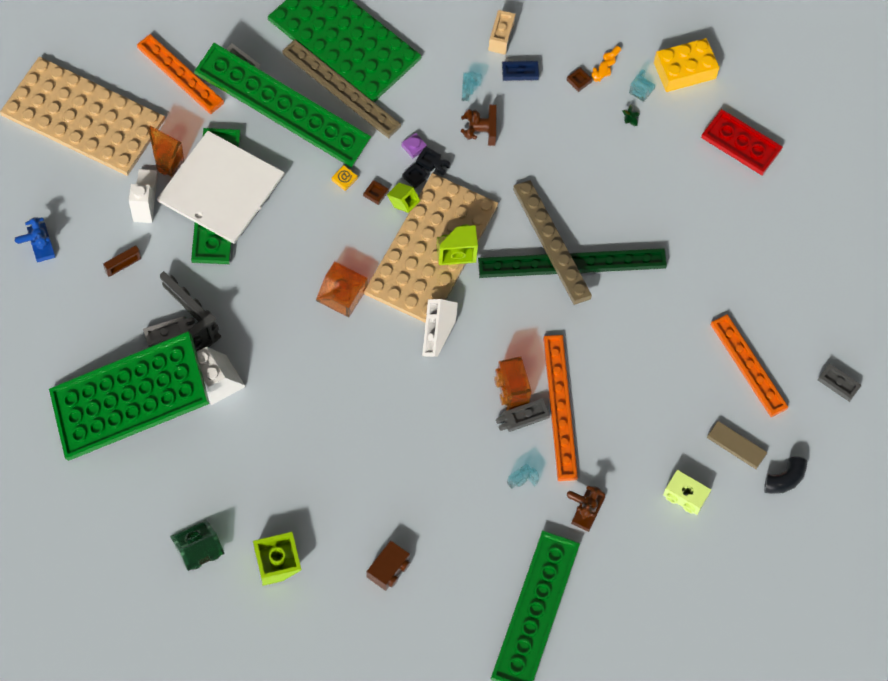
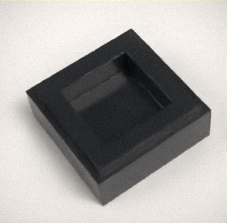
(415, 175)

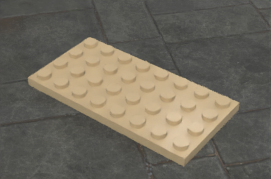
(82, 115)
(410, 266)

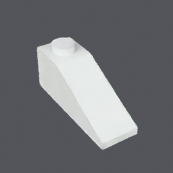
(439, 323)

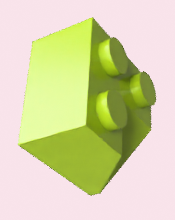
(458, 246)
(276, 558)

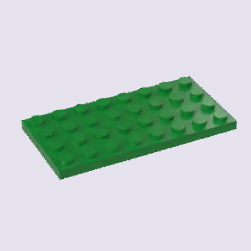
(347, 42)
(128, 396)

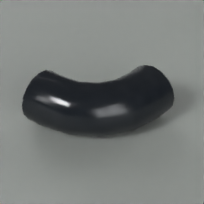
(788, 479)

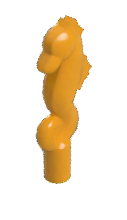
(603, 70)

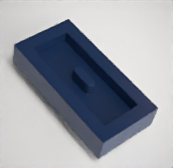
(520, 70)

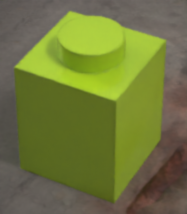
(403, 197)

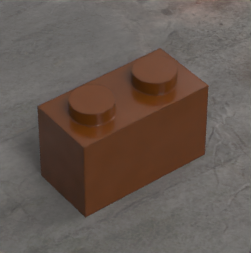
(388, 566)

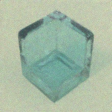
(641, 87)

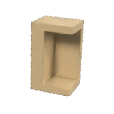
(501, 32)

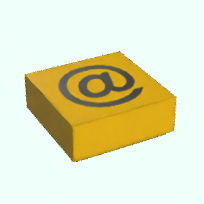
(344, 178)

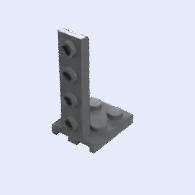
(205, 330)

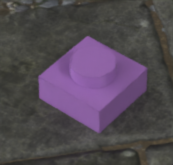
(413, 145)

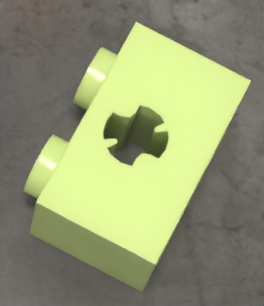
(680, 485)

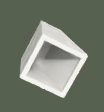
(218, 375)

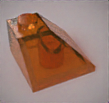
(166, 152)

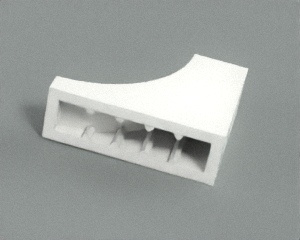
(143, 196)

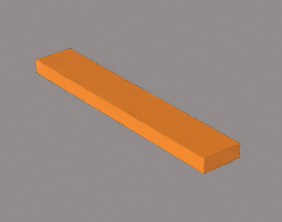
(180, 74)
(749, 365)

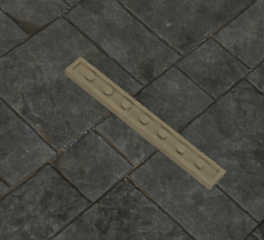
(341, 88)

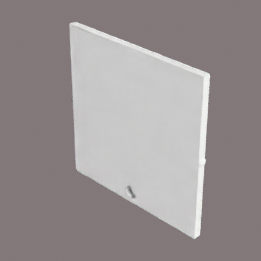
(220, 187)

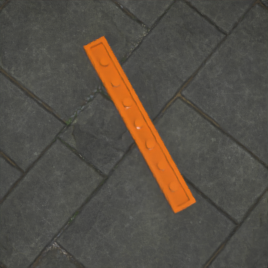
(560, 408)

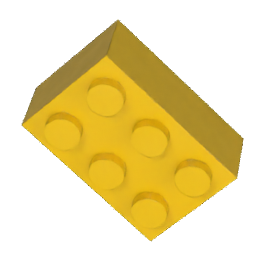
(686, 65)

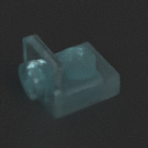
(469, 81)
(520, 477)

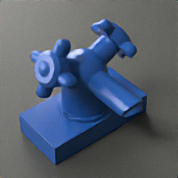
(39, 239)

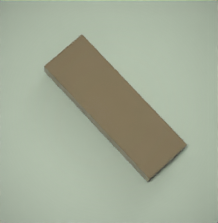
(737, 445)

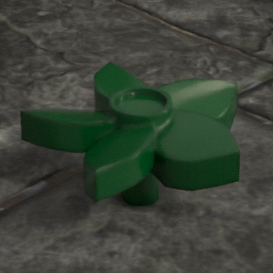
(630, 116)

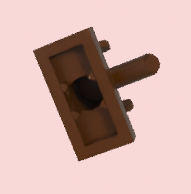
(479, 124)
(588, 508)

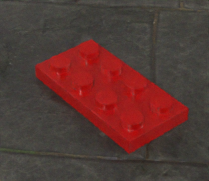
(741, 142)

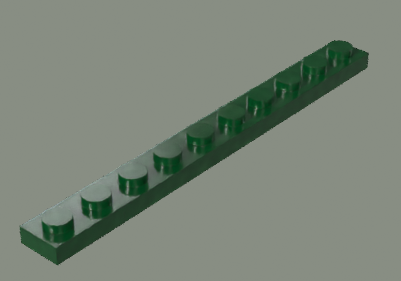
(585, 262)

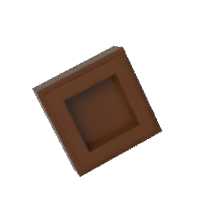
(579, 79)
(376, 192)

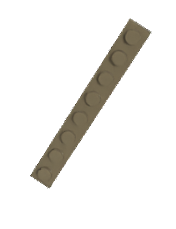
(552, 242)

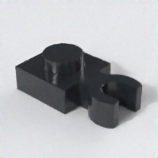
(430, 159)

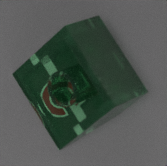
(197, 545)

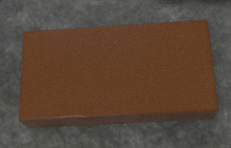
(122, 261)

